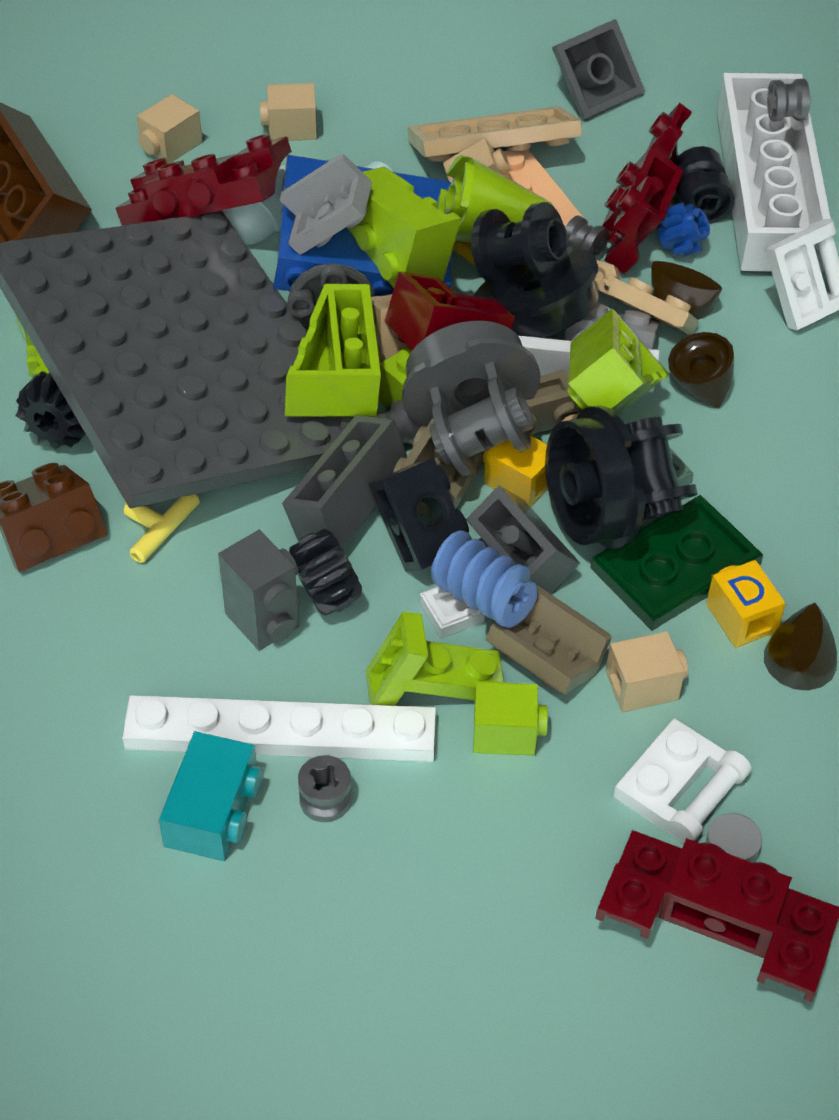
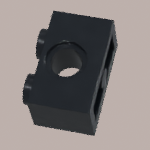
(397, 501)

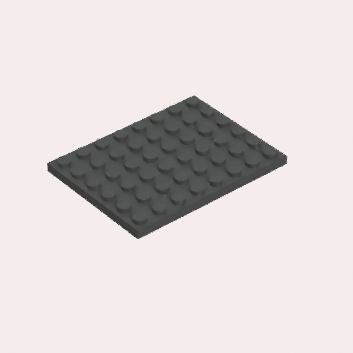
(167, 353)

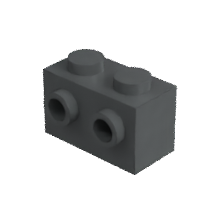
(518, 532)
(260, 589)

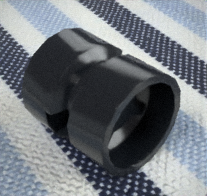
(704, 182)

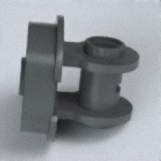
(474, 388)

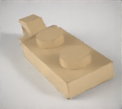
(638, 296)

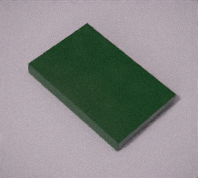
(673, 562)

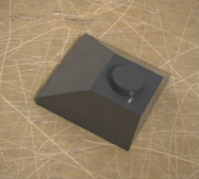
(598, 69)

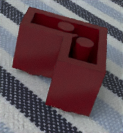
(427, 304)

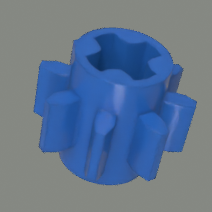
(683, 229)

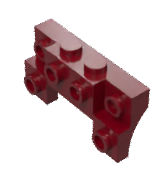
(206, 183)
(644, 191)
(726, 901)

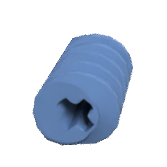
(484, 579)

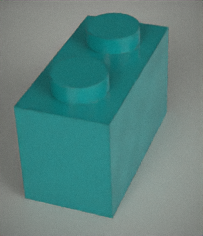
(209, 796)

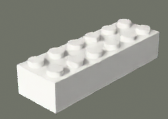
(769, 168)

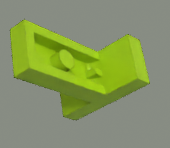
(426, 667)

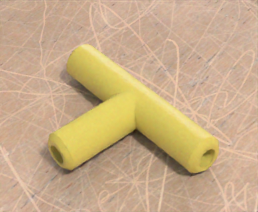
(159, 524)

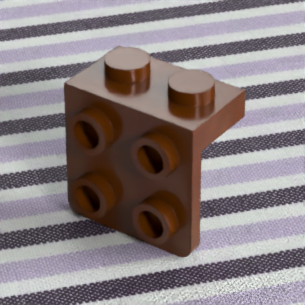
(47, 515)

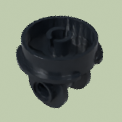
(531, 270)
(611, 475)

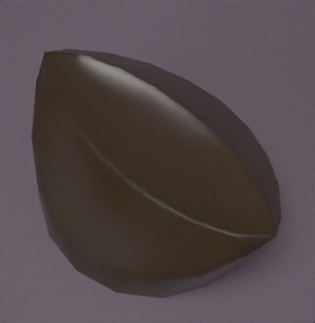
(686, 285)
(703, 366)
(802, 650)

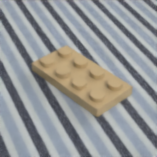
(511, 129)

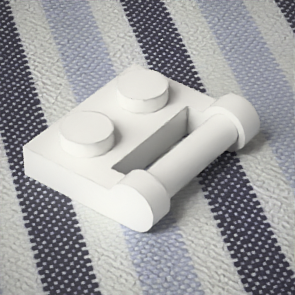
(800, 277)
(669, 770)

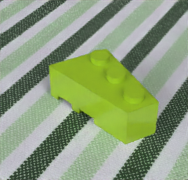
(404, 229)
(337, 358)
(611, 365)

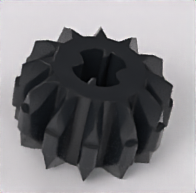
(48, 412)
(325, 572)

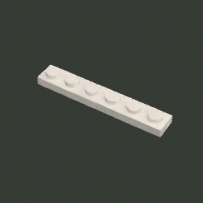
(284, 727)

